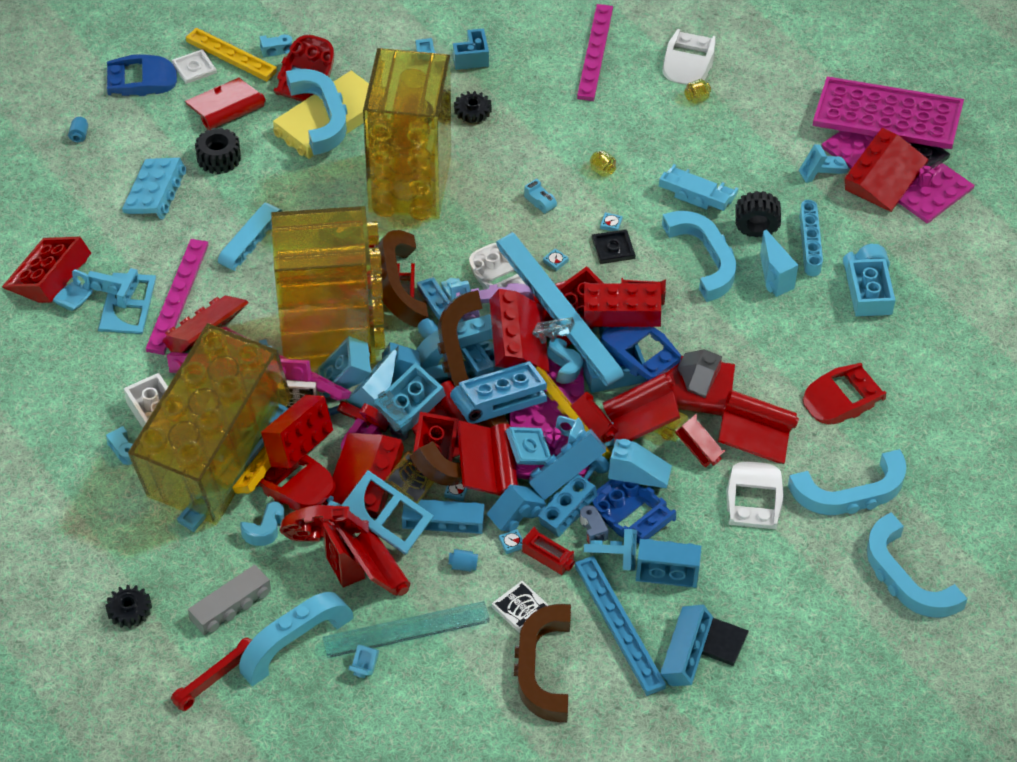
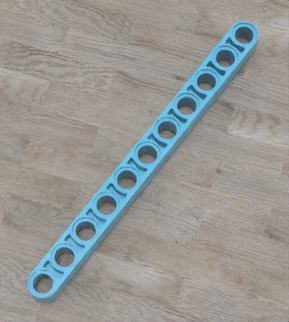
(559, 308)

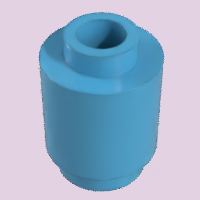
(78, 129)
(427, 327)
(463, 560)

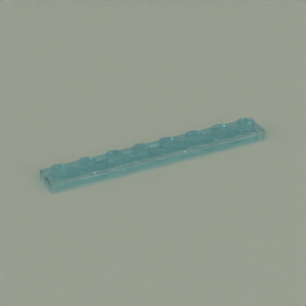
(406, 629)

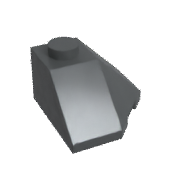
(699, 370)

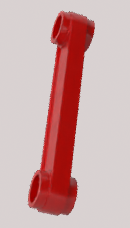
(184, 697)

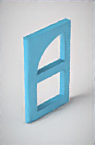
(111, 323)
(357, 507)

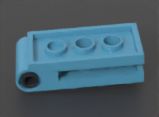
(499, 392)

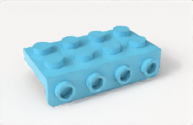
(155, 187)

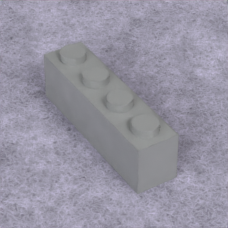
(229, 600)

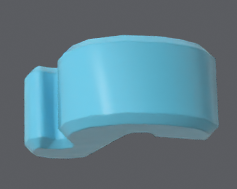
(869, 251)
(567, 359)
(268, 529)

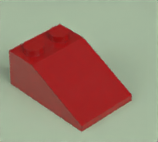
(341, 557)

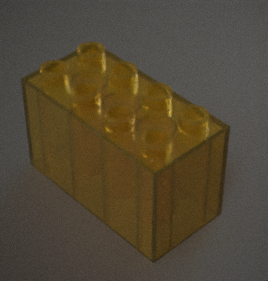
(408, 133)
(327, 281)
(209, 422)

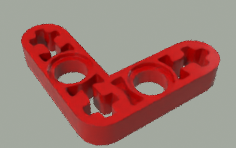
(367, 413)

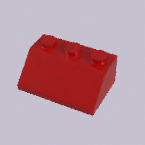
(438, 429)

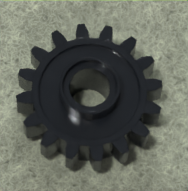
(472, 107)
(128, 616)

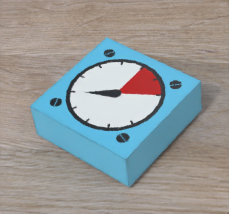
(611, 222)
(555, 259)
(456, 492)
(511, 541)

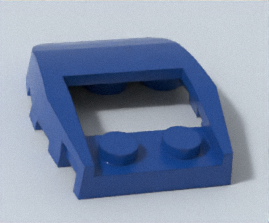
(157, 75)
(620, 339)
(621, 498)

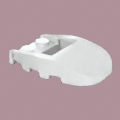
(688, 67)
(489, 265)
(754, 476)

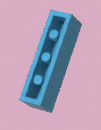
(567, 464)
(448, 516)
(686, 645)

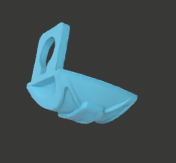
(74, 294)
(577, 427)

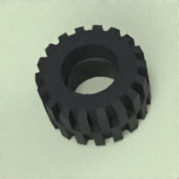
(218, 150)
(758, 213)

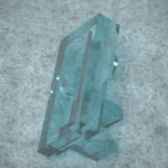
(552, 328)
(392, 410)

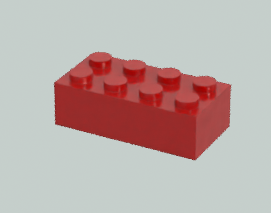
(622, 304)
(297, 431)

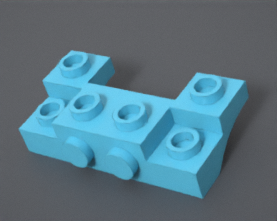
(697, 189)

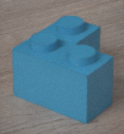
(473, 52)
(404, 360)
(514, 505)

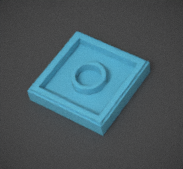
(528, 445)

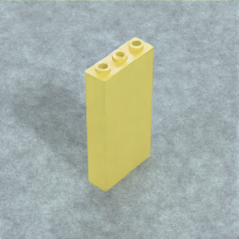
(311, 114)

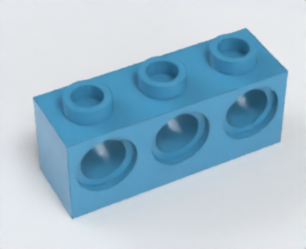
(567, 514)

